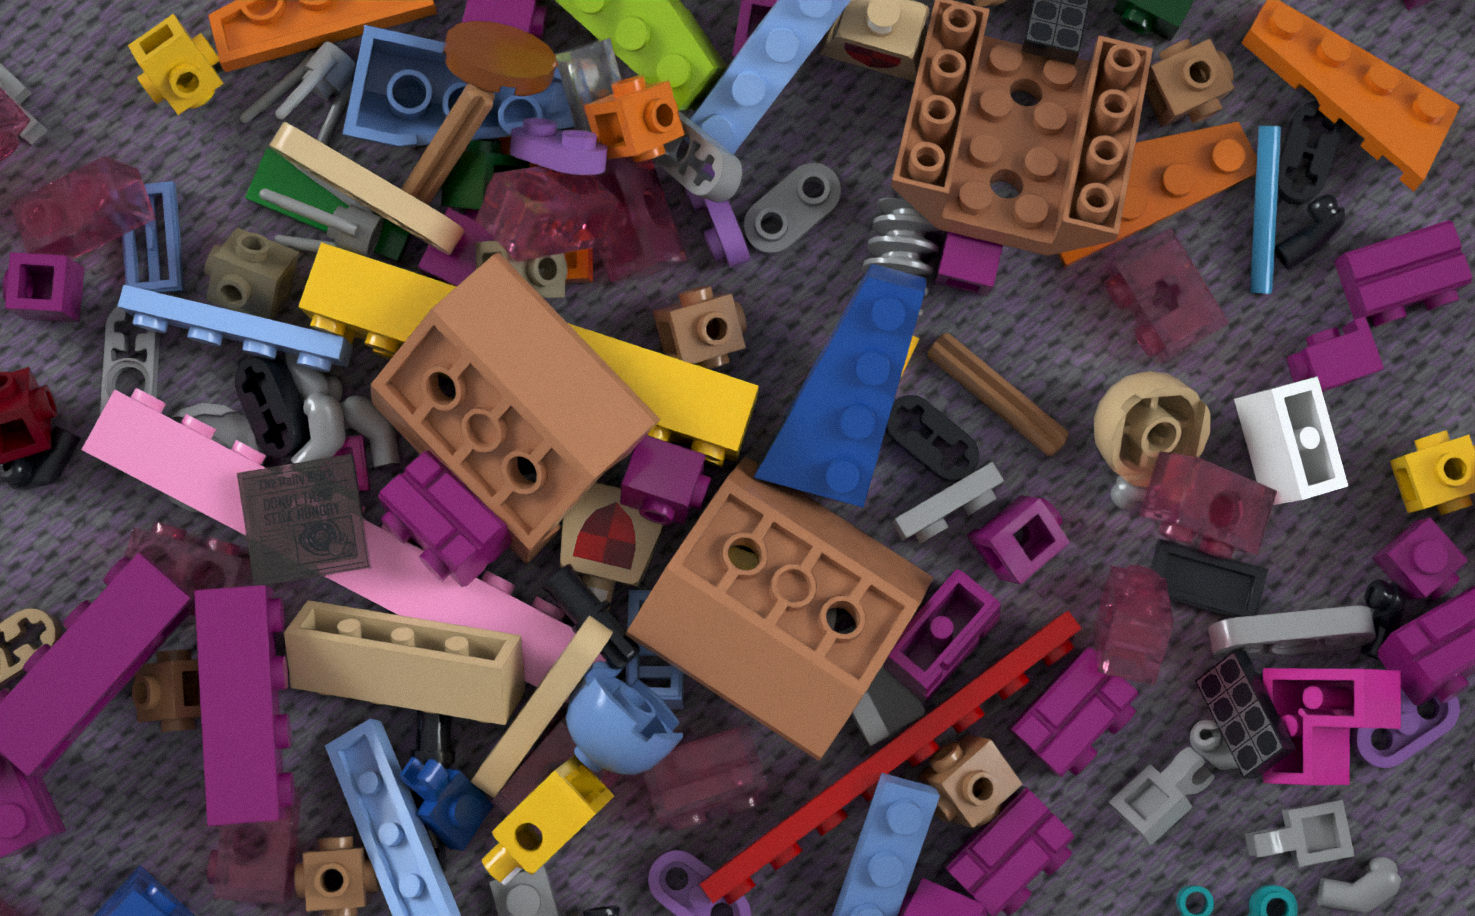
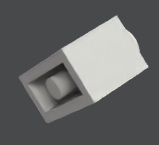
(1291, 441)

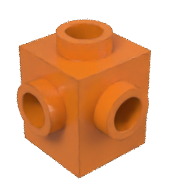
(645, 115)

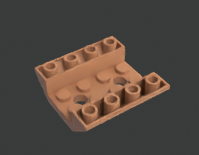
(1061, 155)
(520, 391)
(765, 629)

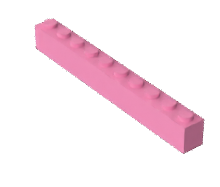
(203, 475)

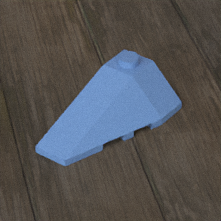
(407, 92)

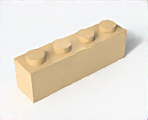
(405, 662)

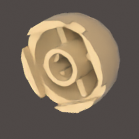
(1148, 416)

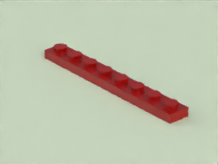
(913, 744)

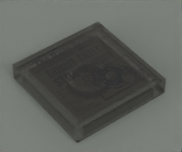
(304, 520)

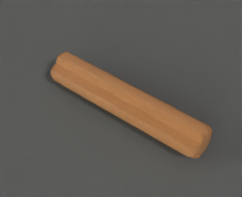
(449, 143)
(998, 394)

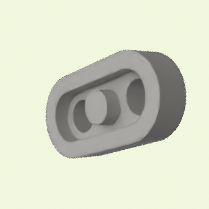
(793, 209)

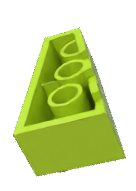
(656, 42)

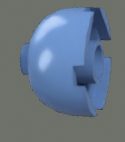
(618, 723)

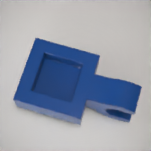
(451, 803)

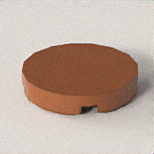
(499, 56)

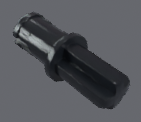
(579, 602)

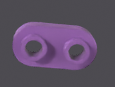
(556, 149)
(725, 236)
(1411, 738)
(689, 899)

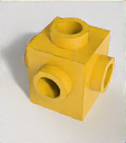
(176, 65)
(1437, 473)

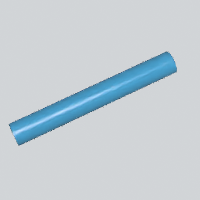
(1265, 209)

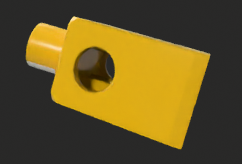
(557, 808)

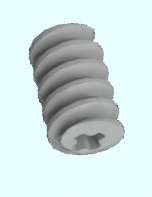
(901, 239)

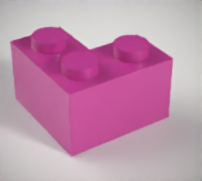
(1318, 716)

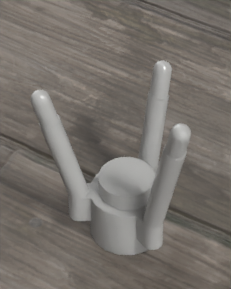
(322, 72)
(351, 228)

